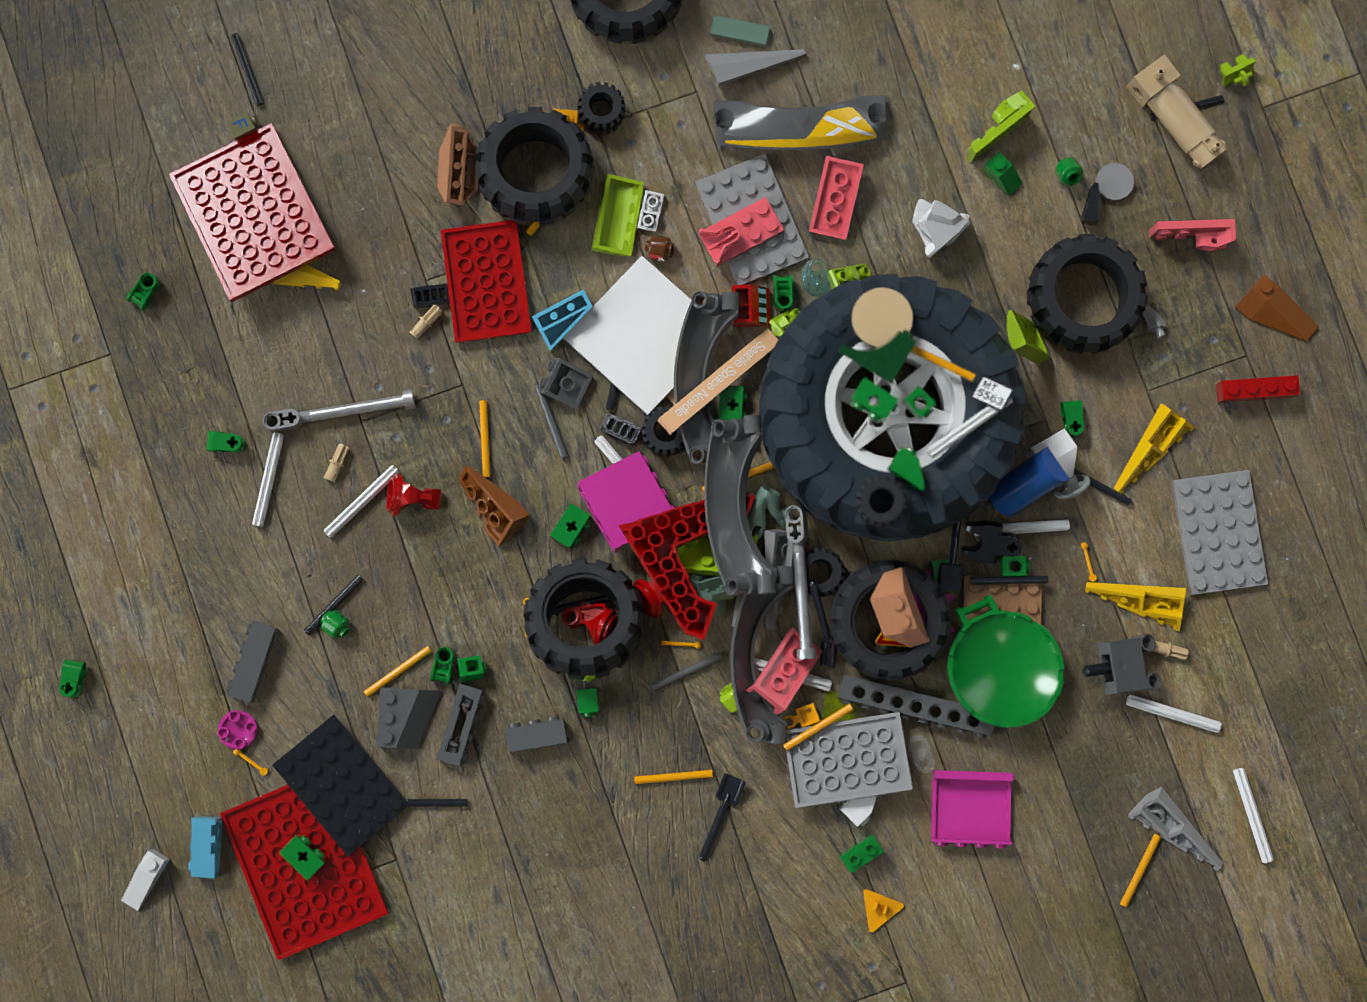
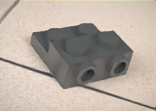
(565, 383)

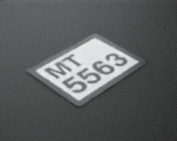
(992, 393)

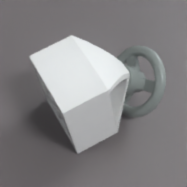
(1065, 452)

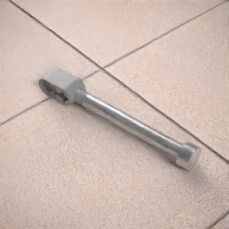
(406, 399)
(806, 650)

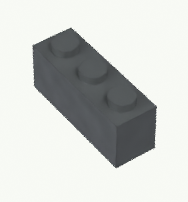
(536, 734)

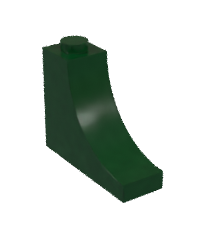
(884, 359)

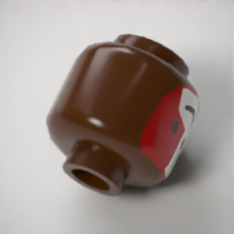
(659, 248)

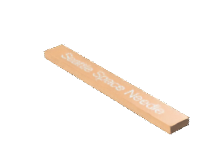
(718, 381)

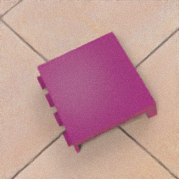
(622, 496)
(971, 808)

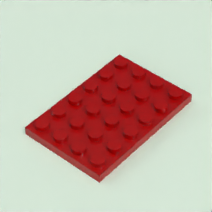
(485, 281)

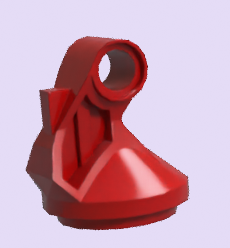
(402, 494)
(650, 597)
(597, 617)

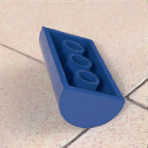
(1028, 483)

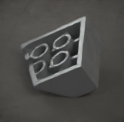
(404, 716)

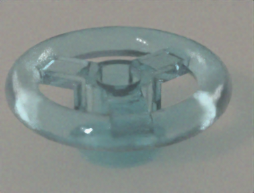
(813, 278)

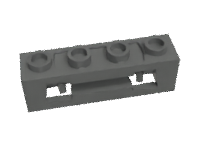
(466, 736)

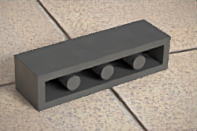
(252, 662)

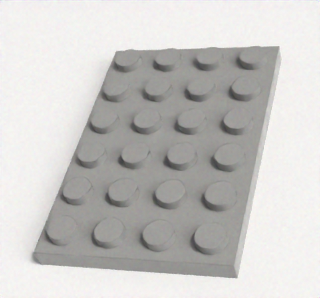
(738, 188)
(1219, 532)
(849, 761)

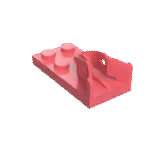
(836, 197)
(740, 232)
(1209, 234)
(784, 673)

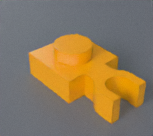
(805, 716)

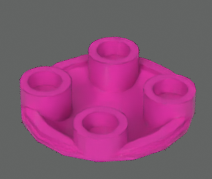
(237, 729)

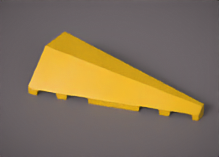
(309, 276)
(1161, 433)
(1157, 602)

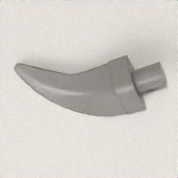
(1154, 322)

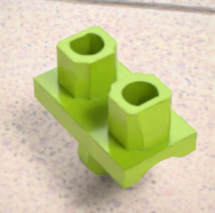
(1238, 73)
(782, 321)

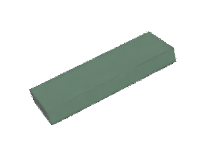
(739, 30)

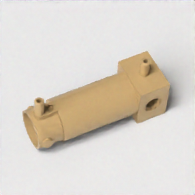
(1176, 111)

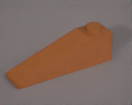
(1275, 309)
(498, 509)

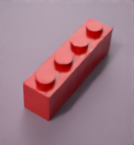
(1258, 389)

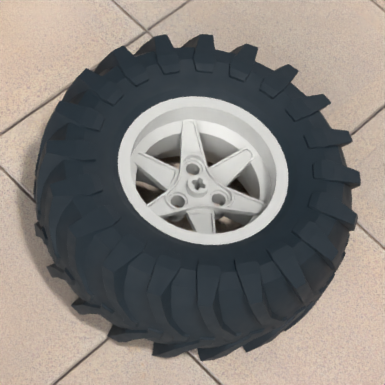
(827, 466)

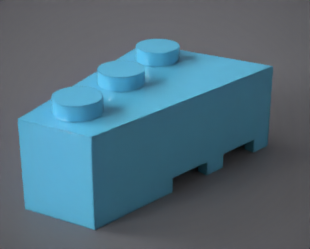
(561, 318)
(205, 846)

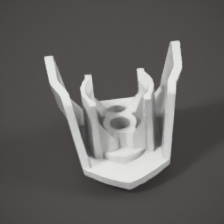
(938, 224)

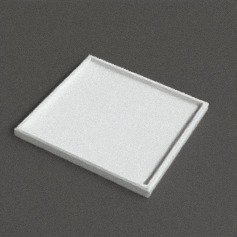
(635, 334)

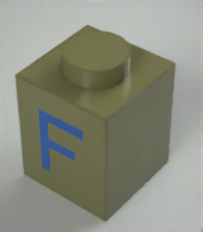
(242, 125)

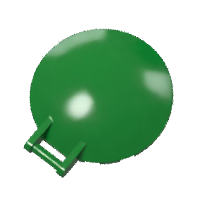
(1004, 666)

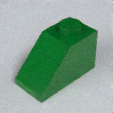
(1003, 174)
(907, 468)

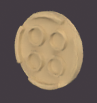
(880, 315)

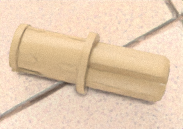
(426, 321)
(336, 463)
(1170, 650)

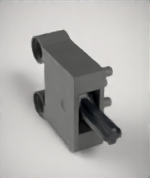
(1124, 666)

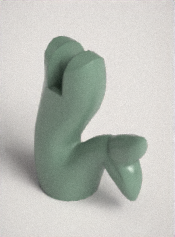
(765, 499)

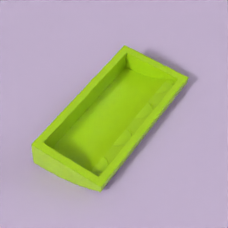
(617, 215)
(1025, 338)

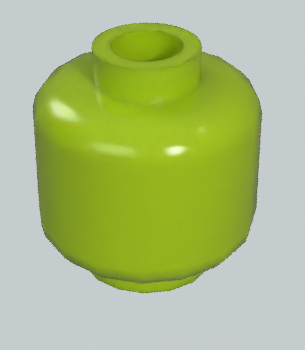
(727, 698)

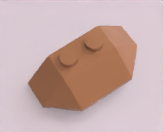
(456, 167)
(898, 610)

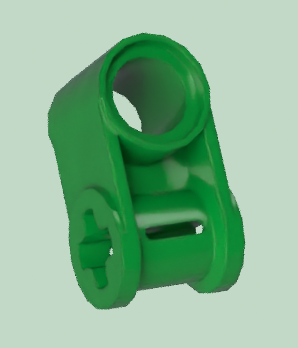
(783, 290)
(142, 291)
(1072, 415)
(223, 442)
(443, 667)
(72, 676)

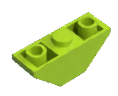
(849, 273)

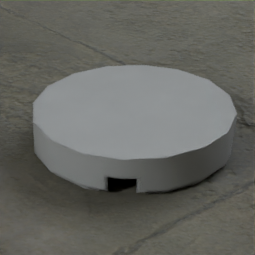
(1114, 181)

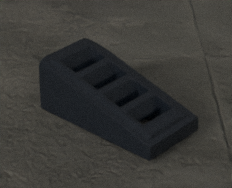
(1091, 209)
(415, 291)
(637, 430)

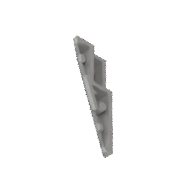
(735, 66)
(1164, 816)

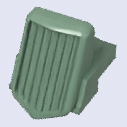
(712, 589)

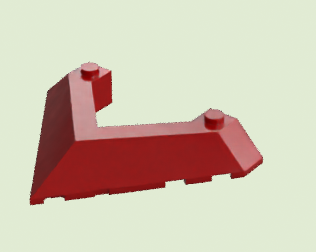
(655, 544)

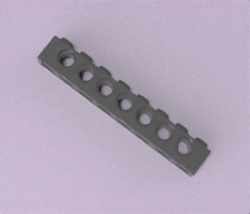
(849, 684)

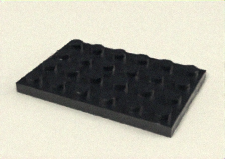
(340, 785)

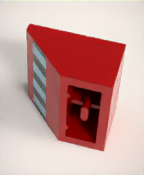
(753, 306)

